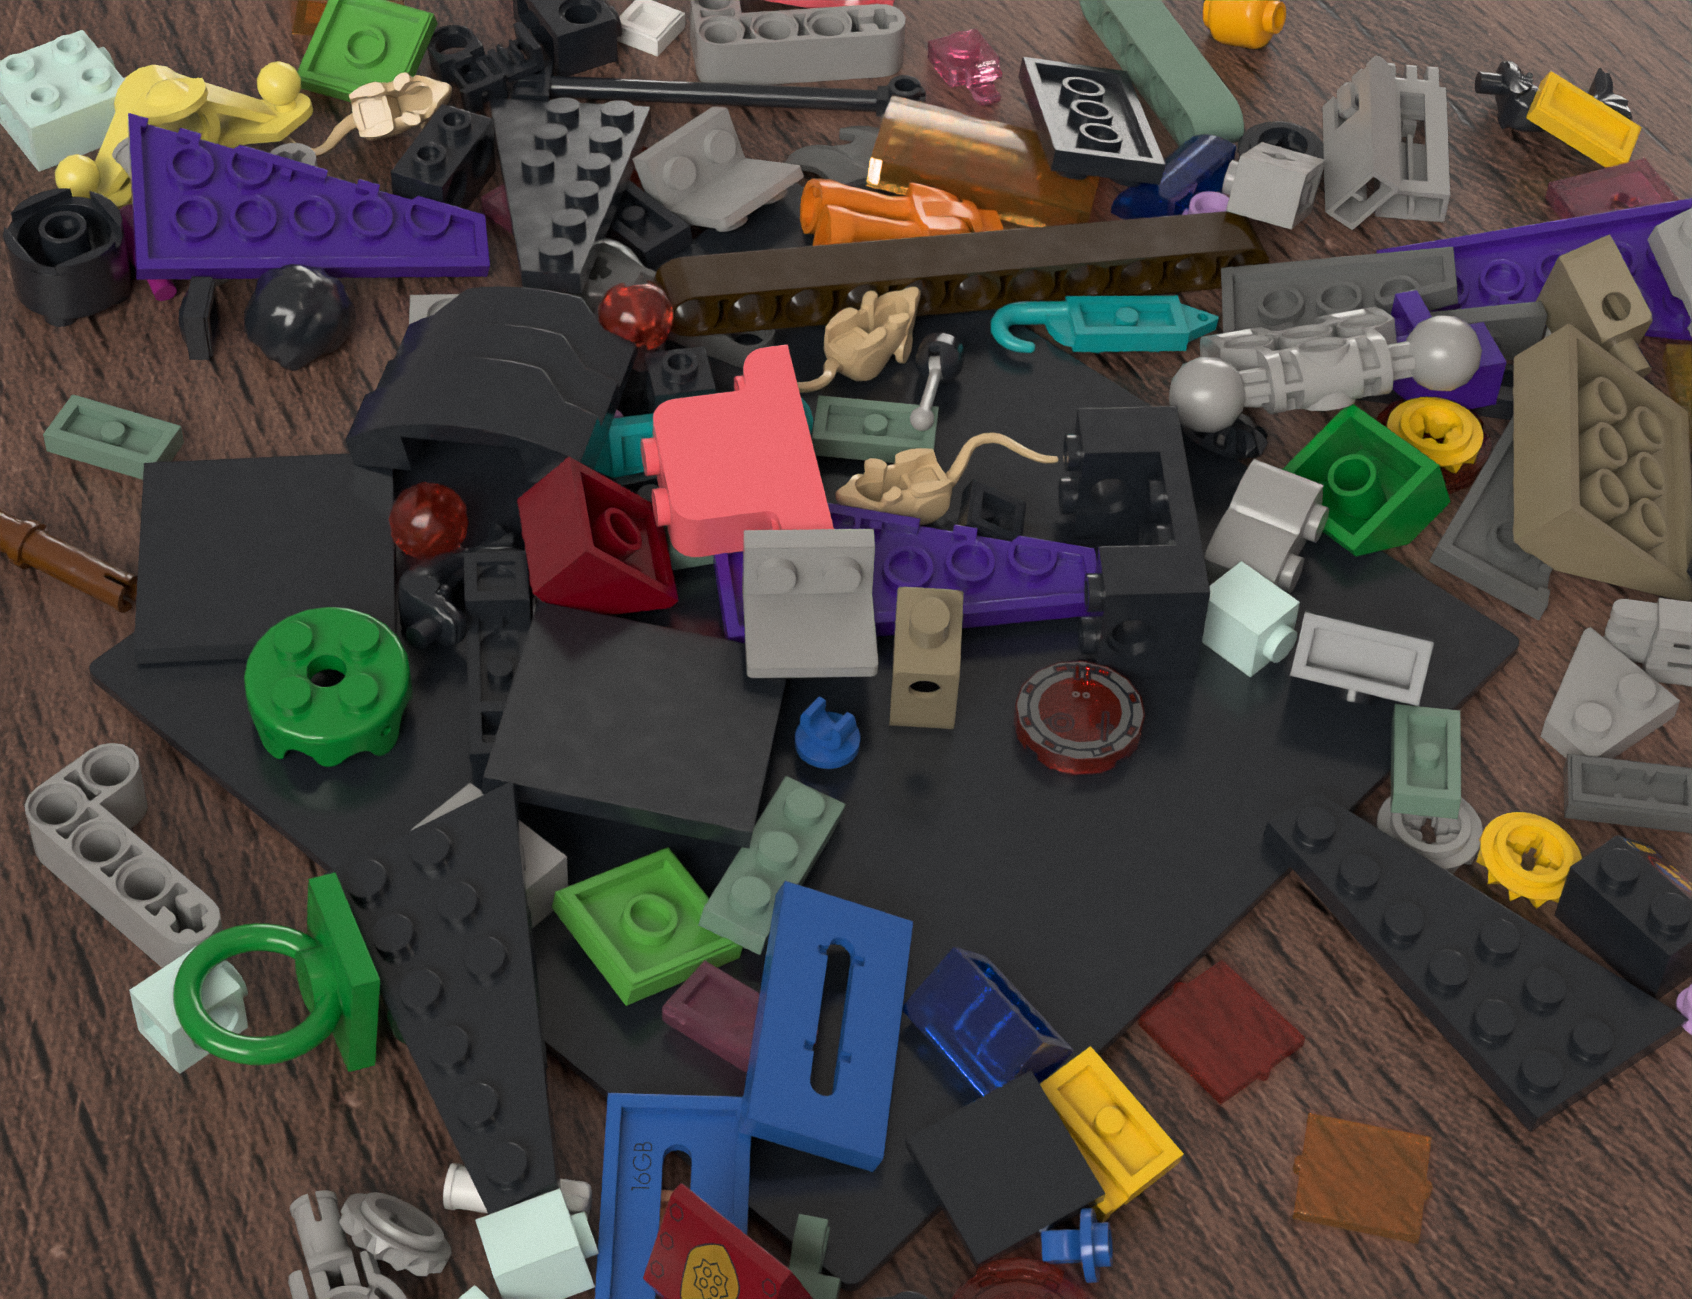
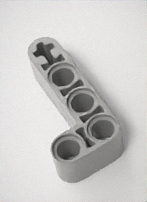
(794, 43)
(85, 838)

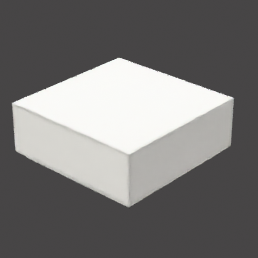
(650, 26)

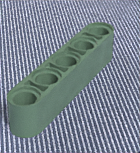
(1166, 68)

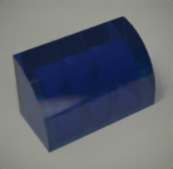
(1189, 170)
(984, 1023)

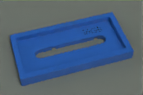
(778, 1091)
(637, 1139)

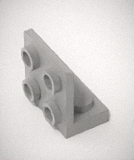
(707, 178)
(809, 603)

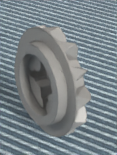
(1455, 838)
(395, 1233)

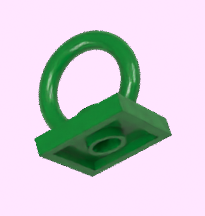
(332, 975)

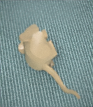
(388, 109)
(864, 339)
(916, 482)

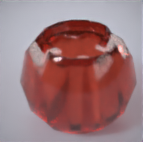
(637, 313)
(428, 520)

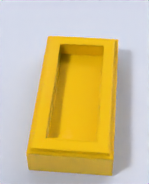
(1583, 121)

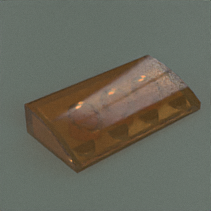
(976, 161)

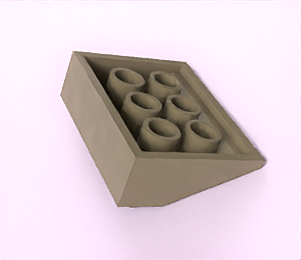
(1600, 468)

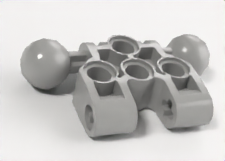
(1319, 365)

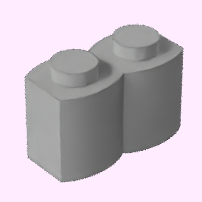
(1268, 525)

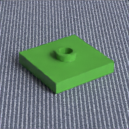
(363, 45)
(643, 925)

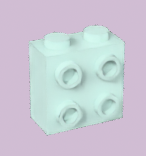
(58, 98)

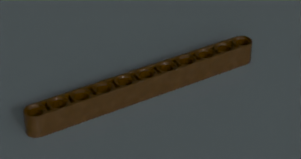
(956, 271)

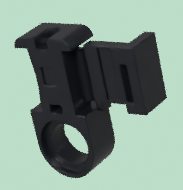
(480, 74)

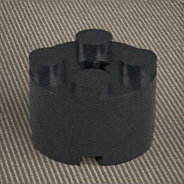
(67, 255)

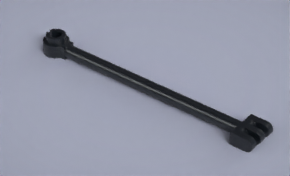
(544, 86)

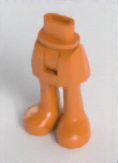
(853, 214)

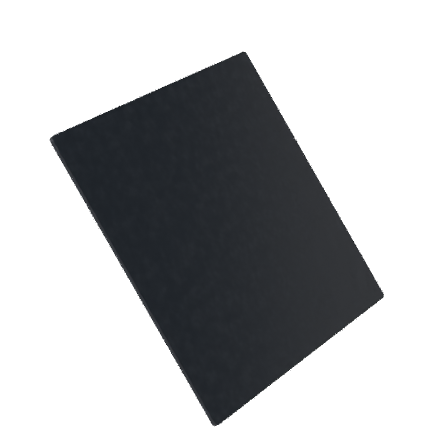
(1066, 881)

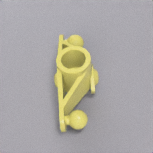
(191, 104)

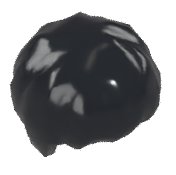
(298, 315)

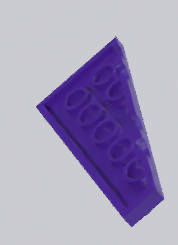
(253, 211)
(1516, 261)
(998, 577)

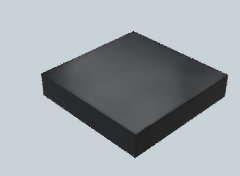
(1004, 1169)

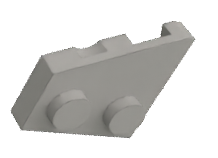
(1605, 702)

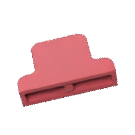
(736, 461)

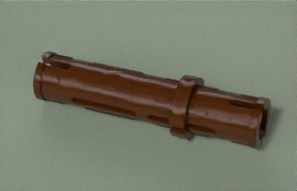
(31, 545)

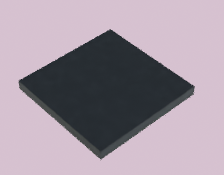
(254, 542)
(637, 726)

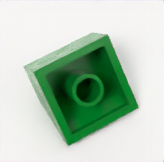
(1372, 482)

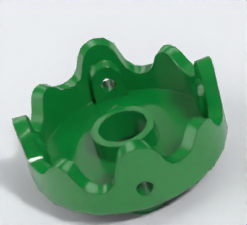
(333, 720)

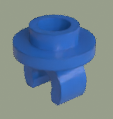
(826, 738)
(1088, 1245)

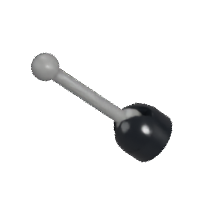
(935, 371)

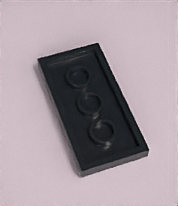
(1091, 122)

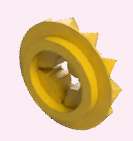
(1440, 419)
(1513, 835)

